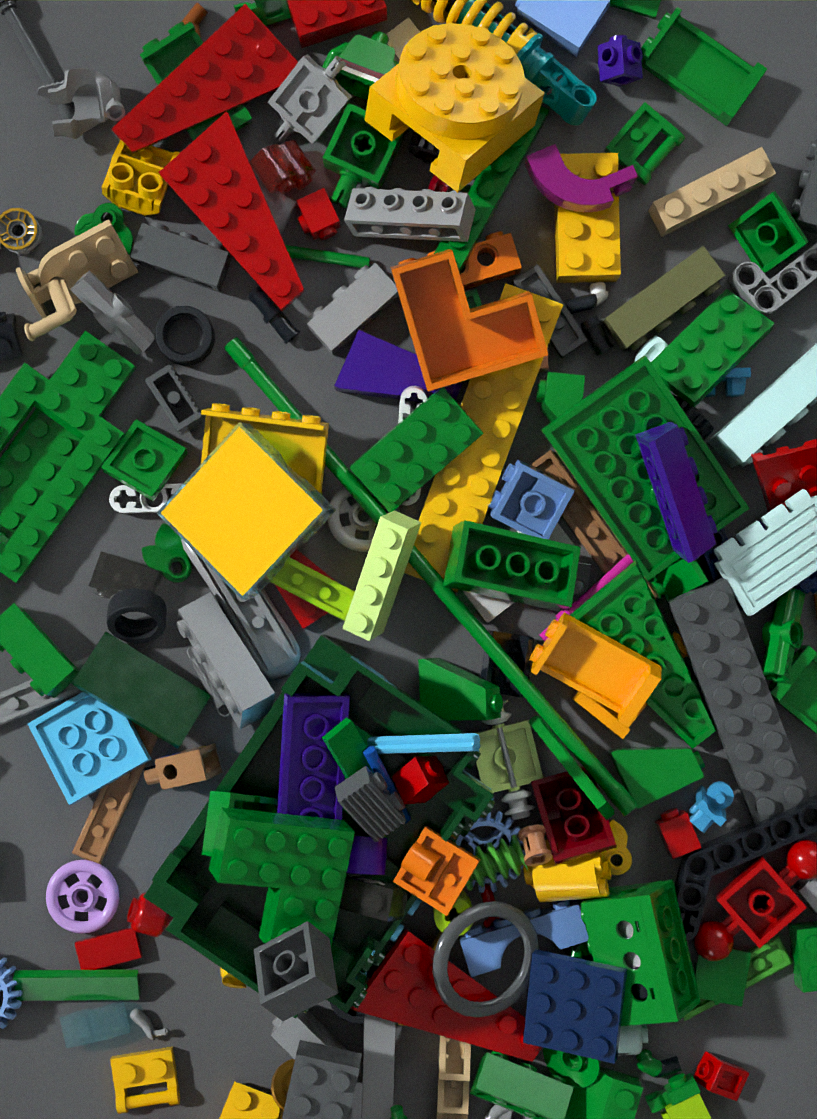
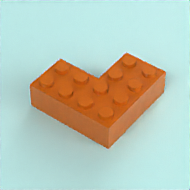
(457, 340)

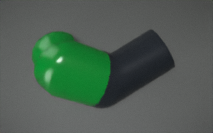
(657, 1068)

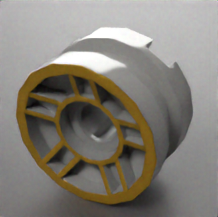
(9, 225)

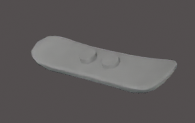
(255, 623)

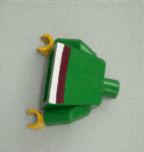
(365, 62)

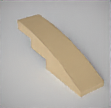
(453, 1079)

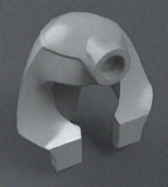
(94, 97)

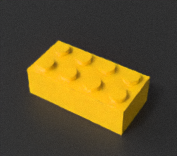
(588, 241)

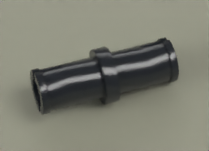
(273, 315)

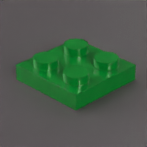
(144, 460)

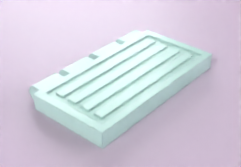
(772, 557)

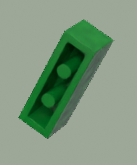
(35, 653)
(520, 1088)

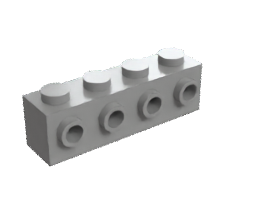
(410, 214)

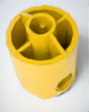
(570, 880)

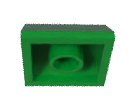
(768, 233)

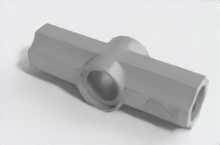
(113, 312)

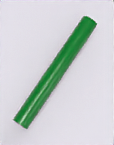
(327, 257)

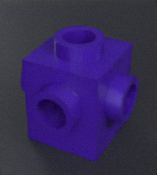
(620, 61)

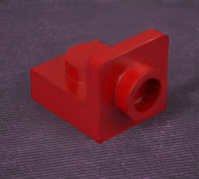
(720, 1076)

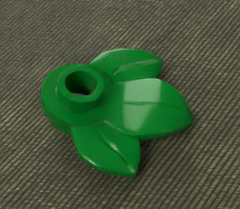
(93, 219)
(166, 551)

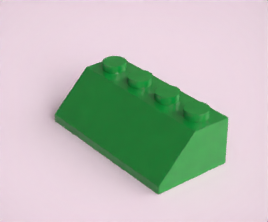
(609, 1097)

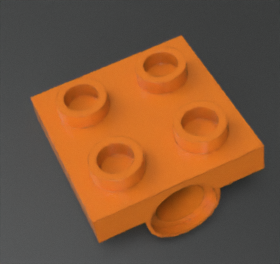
(436, 870)

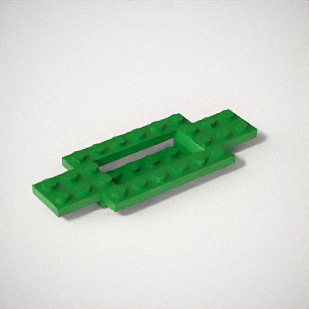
(56, 448)

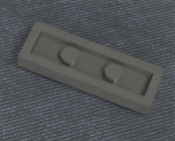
(566, 334)

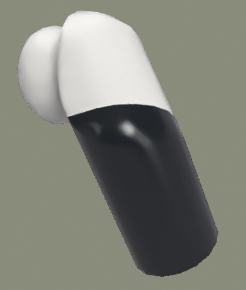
(590, 301)

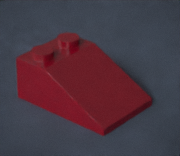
(570, 818)

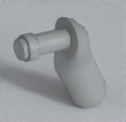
(146, 1024)

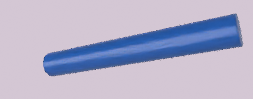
(377, 766)

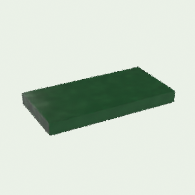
(141, 690)

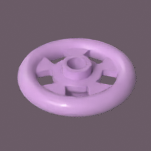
(96, 918)

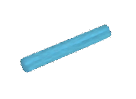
(425, 743)

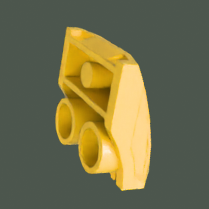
(135, 180)

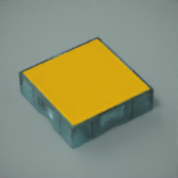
(245, 511)

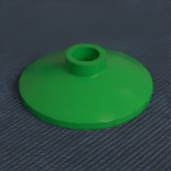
(575, 1069)

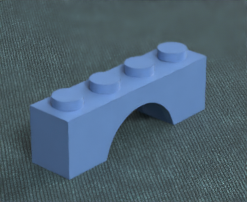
(486, 946)

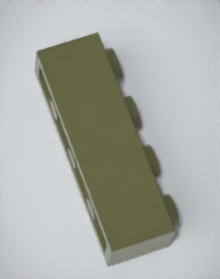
(663, 299)

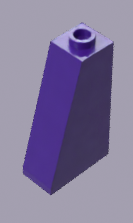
(382, 370)

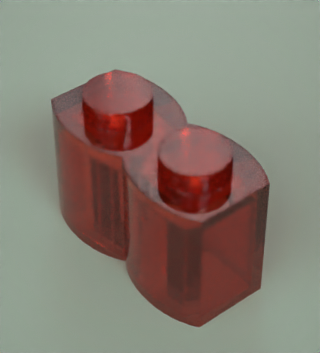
(283, 167)

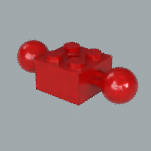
(760, 923)

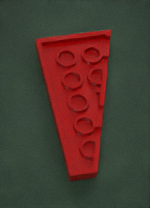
(407, 994)

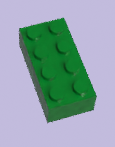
(512, 566)

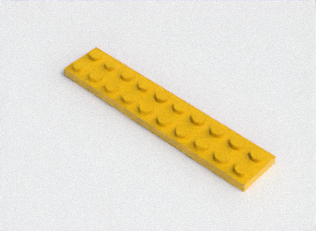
(469, 480)

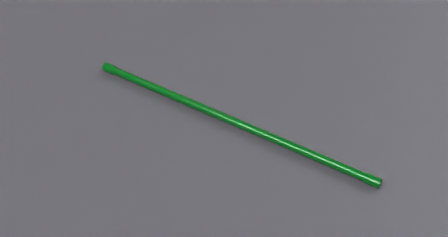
(614, 790)

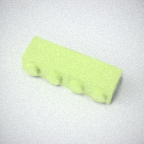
(381, 575)

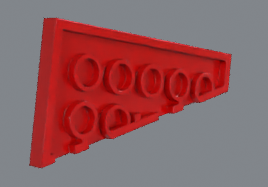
(220, 75)
(226, 197)
(787, 473)

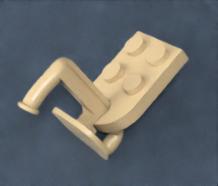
(63, 266)

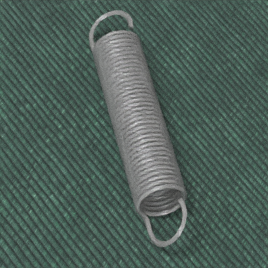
(211, 690)

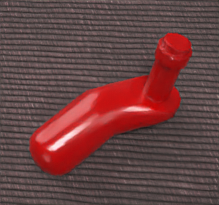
(488, 896)

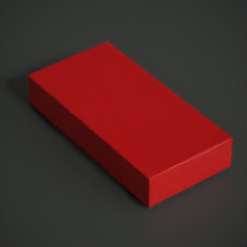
(108, 949)

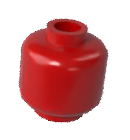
(147, 917)

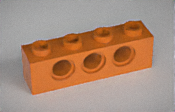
(505, 262)

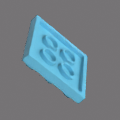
(87, 745)

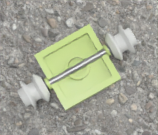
(509, 761)

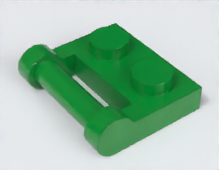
(637, 136)

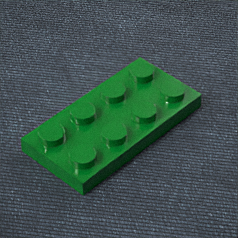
(711, 347)
(416, 449)

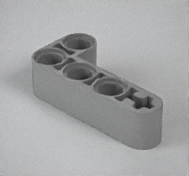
(773, 287)

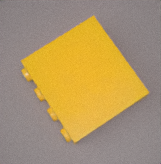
(297, 440)

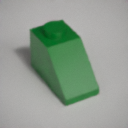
(678, 579)

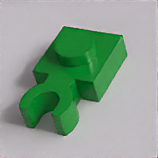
(677, 1090)

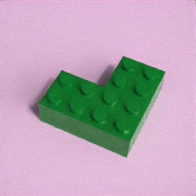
(292, 855)

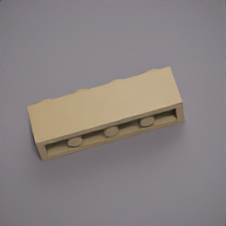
(711, 191)

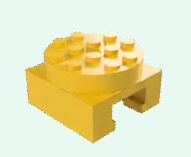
(458, 93)

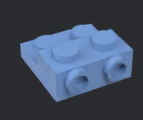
(530, 500)

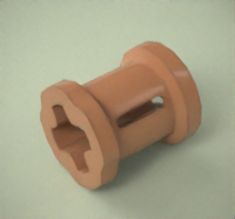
(534, 845)

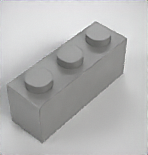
(352, 307)

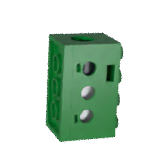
(645, 934)

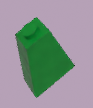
(456, 692)
(656, 771)

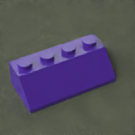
(677, 491)

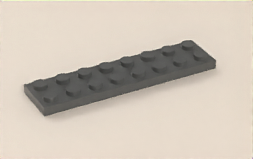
(739, 699)

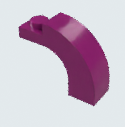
(570, 191)

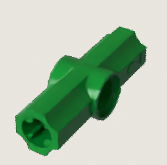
(783, 636)

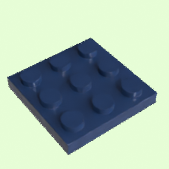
(575, 1006)

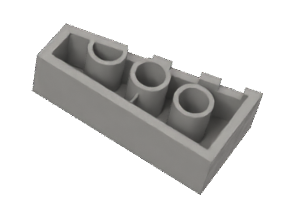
(226, 660)

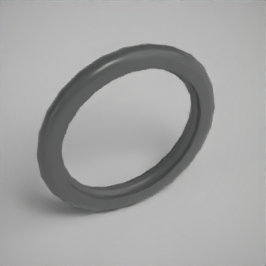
(447, 940)

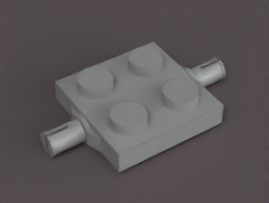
(309, 99)

